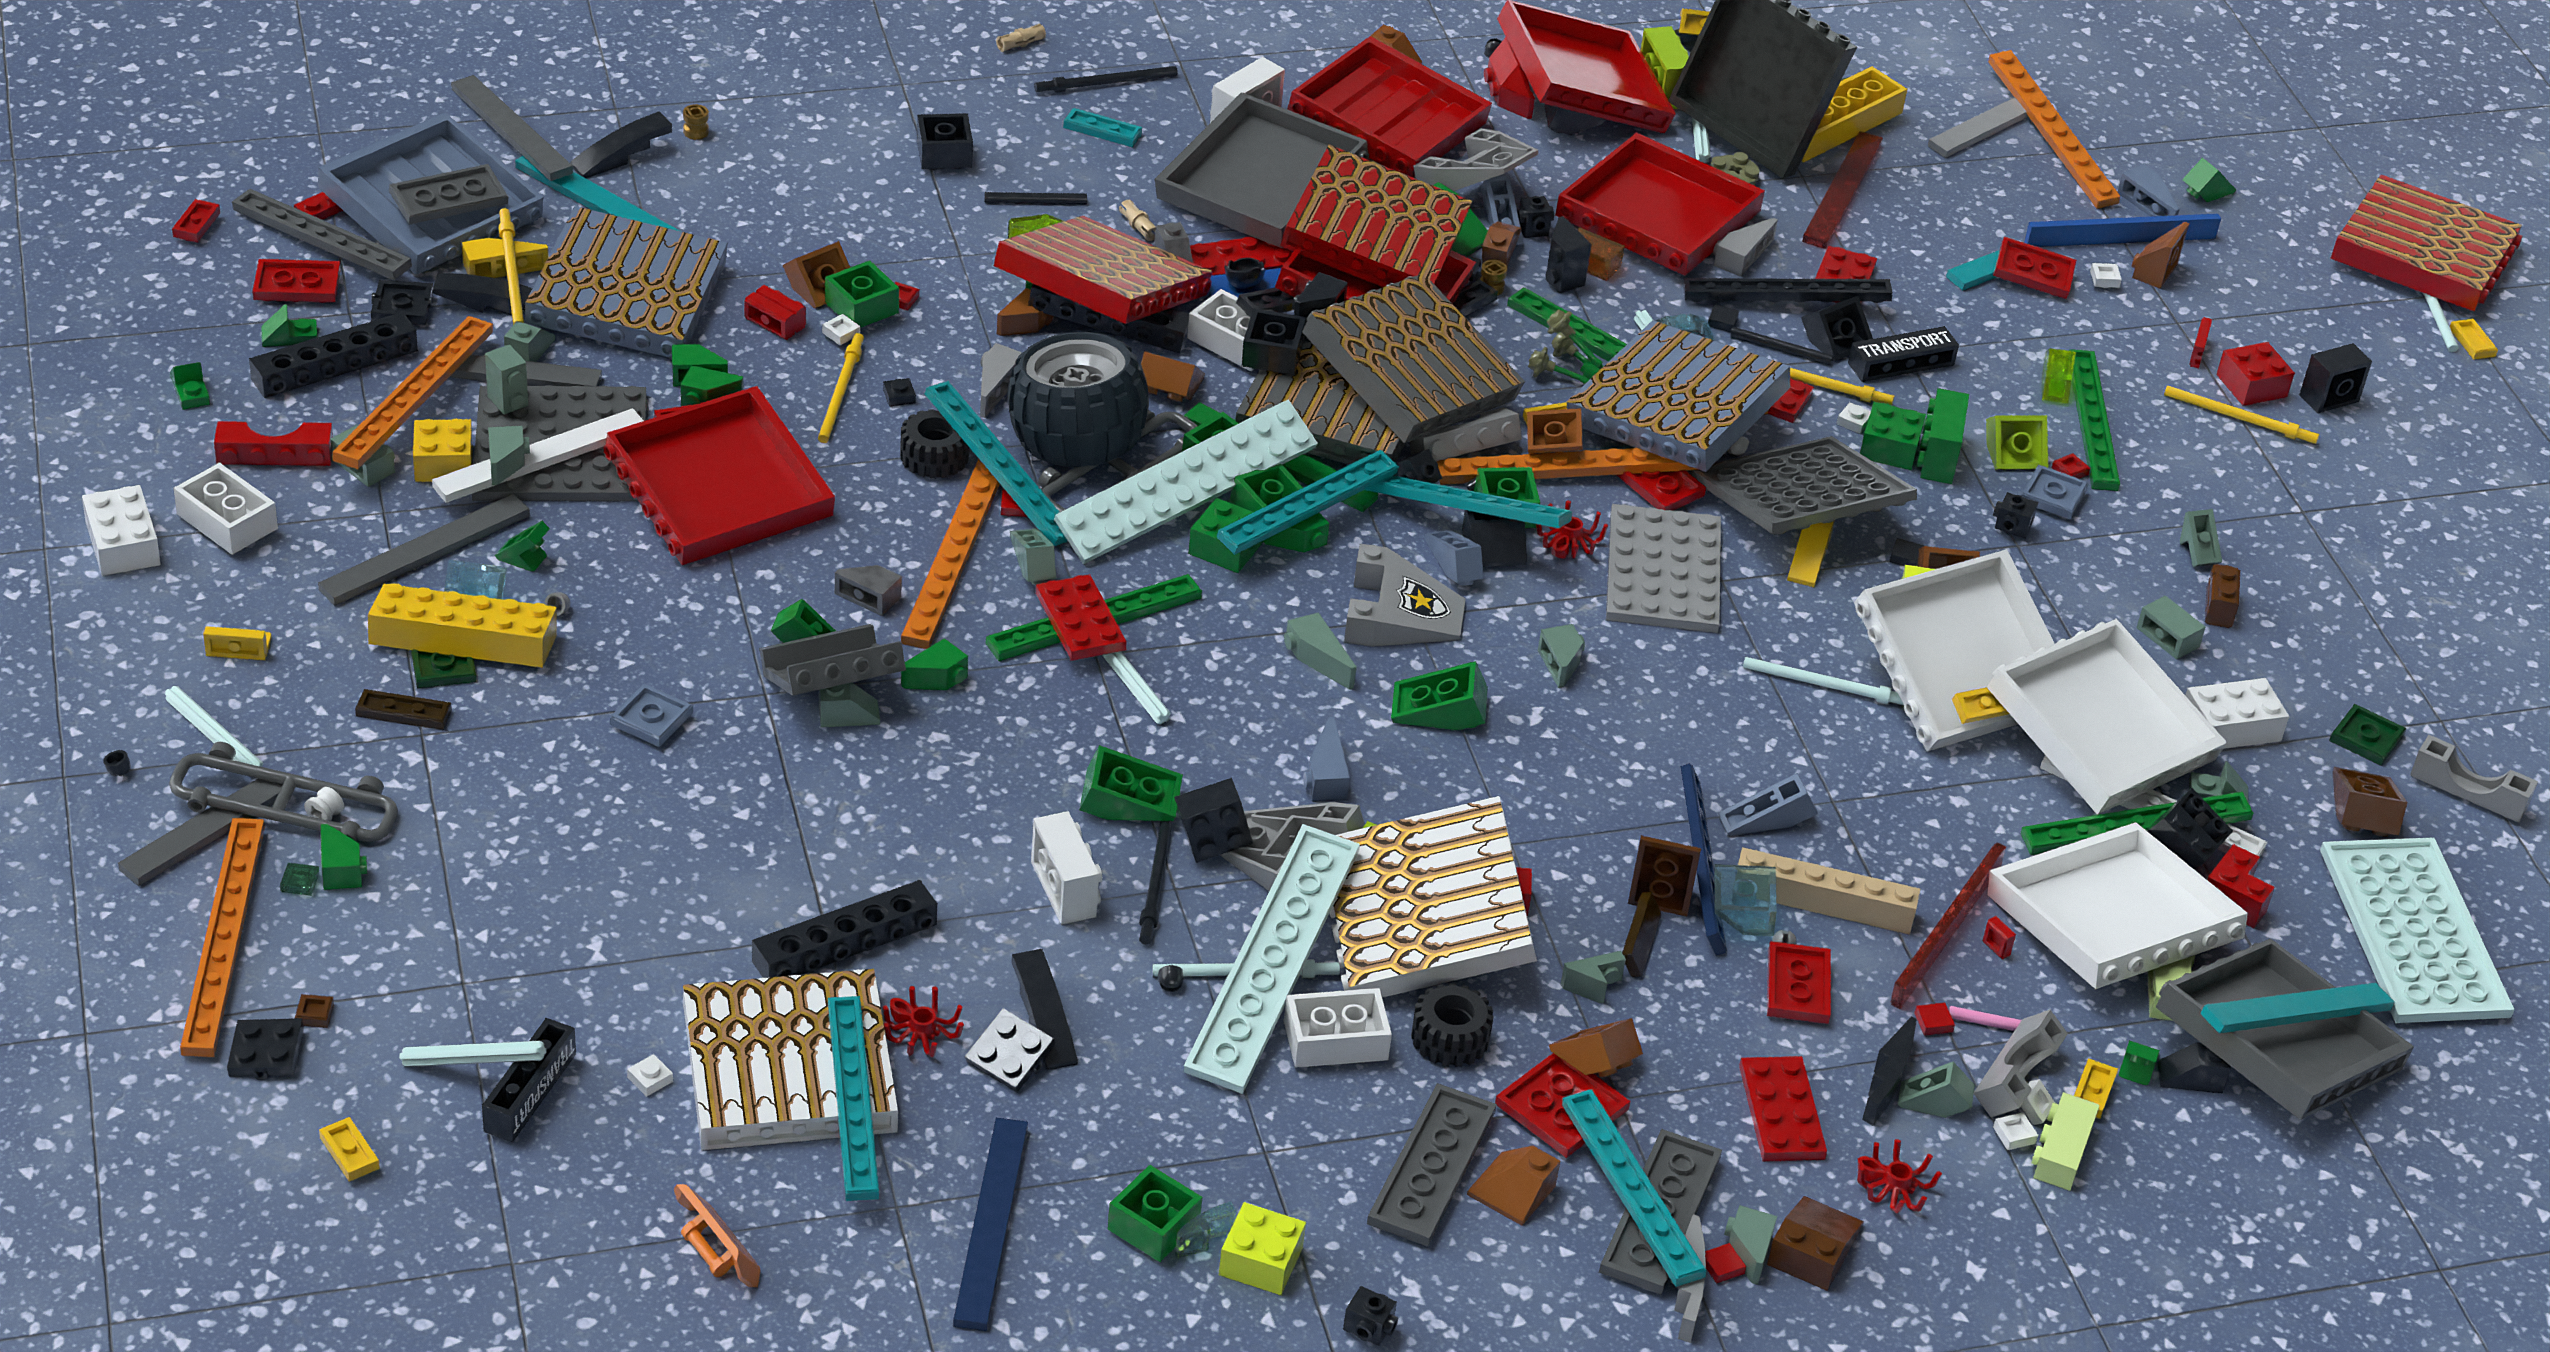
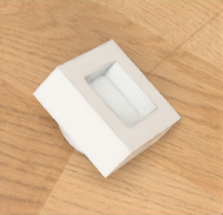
(2105, 275)
(840, 329)
(1854, 418)
(649, 1075)
(2037, 1103)
(2015, 1131)

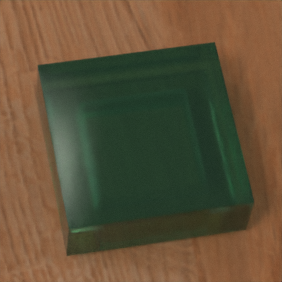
(299, 879)

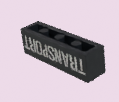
(1903, 354)
(528, 1082)

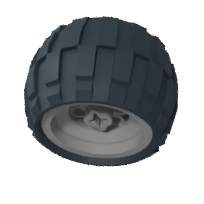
(1078, 399)

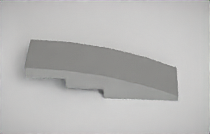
(1691, 1294)

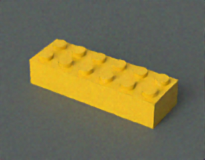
(1857, 106)
(462, 625)

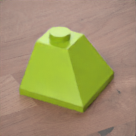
(2017, 441)

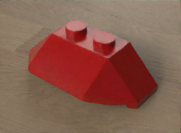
(1509, 82)

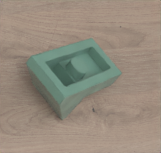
(2201, 535)
(2210, 785)
(1591, 975)

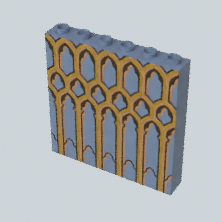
(626, 282)
(1680, 395)

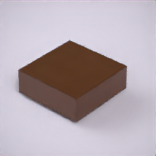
(315, 1010)

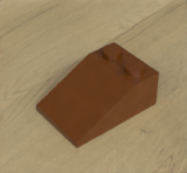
(2368, 802)
(1667, 872)
(1813, 1242)

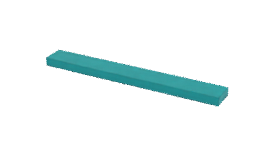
(591, 195)
(996, 459)
(1473, 501)
(1307, 502)
(2296, 1007)
(853, 1099)
(1634, 1188)

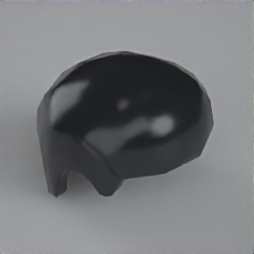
(1244, 272)

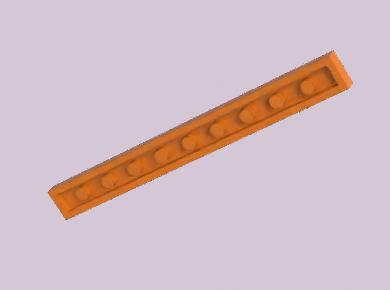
(2054, 129)
(412, 393)
(1561, 464)
(950, 559)
(222, 938)

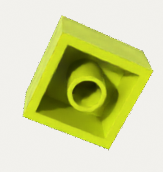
(1262, 1248)

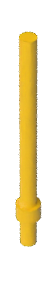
(507, 233)
(852, 356)
(1865, 393)
(2290, 430)

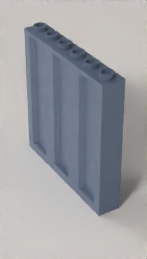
(432, 147)

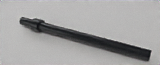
(1060, 84)
(1150, 915)

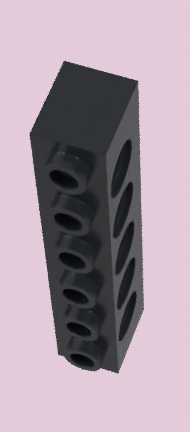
(1163, 329)
(333, 354)
(845, 931)

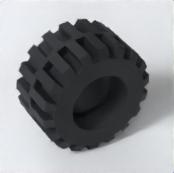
(932, 445)
(1452, 1025)

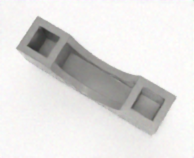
(1489, 430)
(2441, 767)
(2032, 1041)

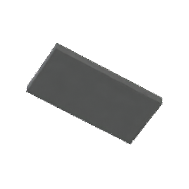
(448, 194)

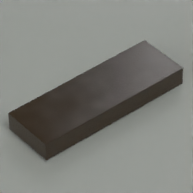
(403, 709)
(1641, 934)

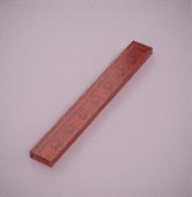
(1842, 190)
(1946, 927)

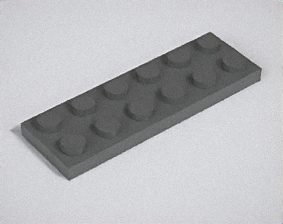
(1431, 1164)
(1680, 1174)

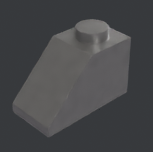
(1173, 239)
(869, 587)

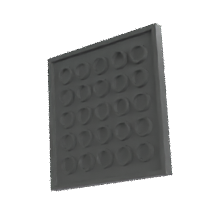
(551, 413)
(1804, 485)

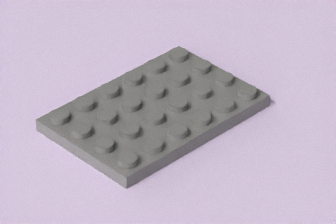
(1664, 568)

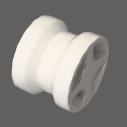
(325, 804)

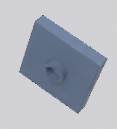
(2055, 491)
(651, 715)

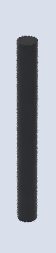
(1016, 197)
(1781, 345)

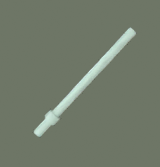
(2442, 323)
(1882, 694)
(1309, 970)

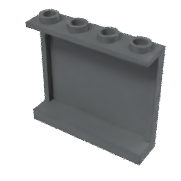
(830, 660)

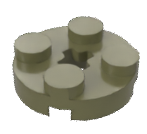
(1737, 166)

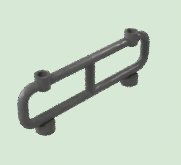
(1053, 481)
(221, 758)

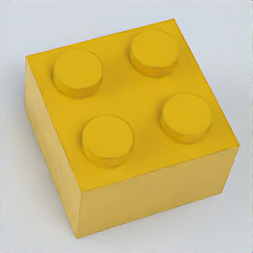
(441, 447)

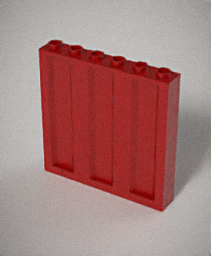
(1392, 104)

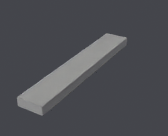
(1978, 128)

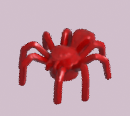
(1571, 533)
(920, 1020)
(1896, 1176)

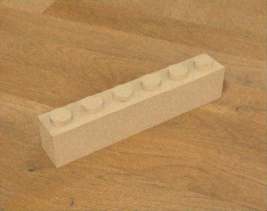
(1839, 892)

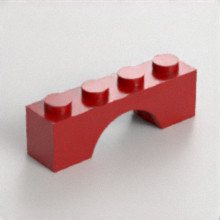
(242, 446)

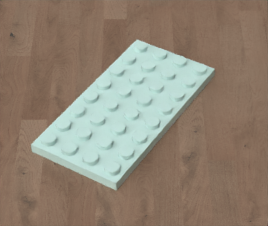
(2416, 930)

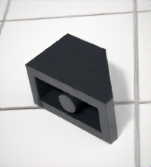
(2194, 1069)

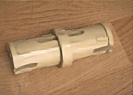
(1020, 37)
(1138, 219)

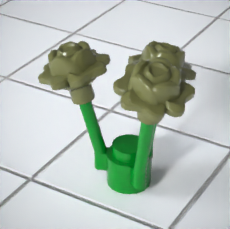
(1563, 344)

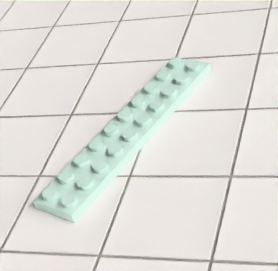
(1183, 481)
(1271, 959)

